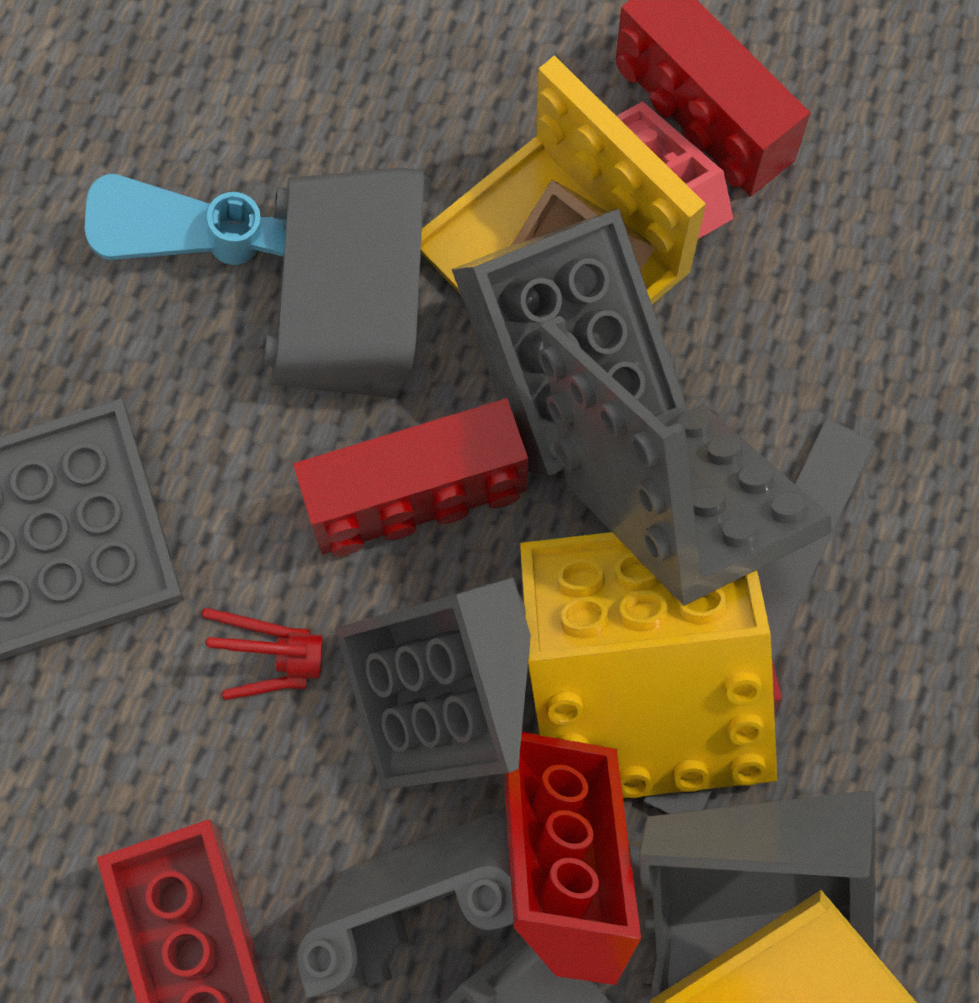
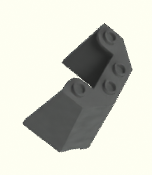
(744, 866)

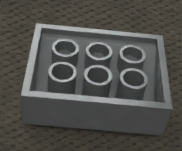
(598, 289)
(442, 685)

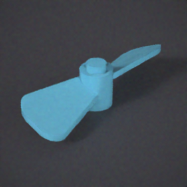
(146, 221)

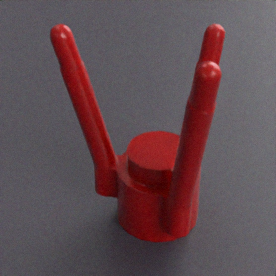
(295, 651)

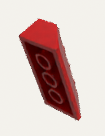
(571, 858)

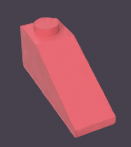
(685, 161)

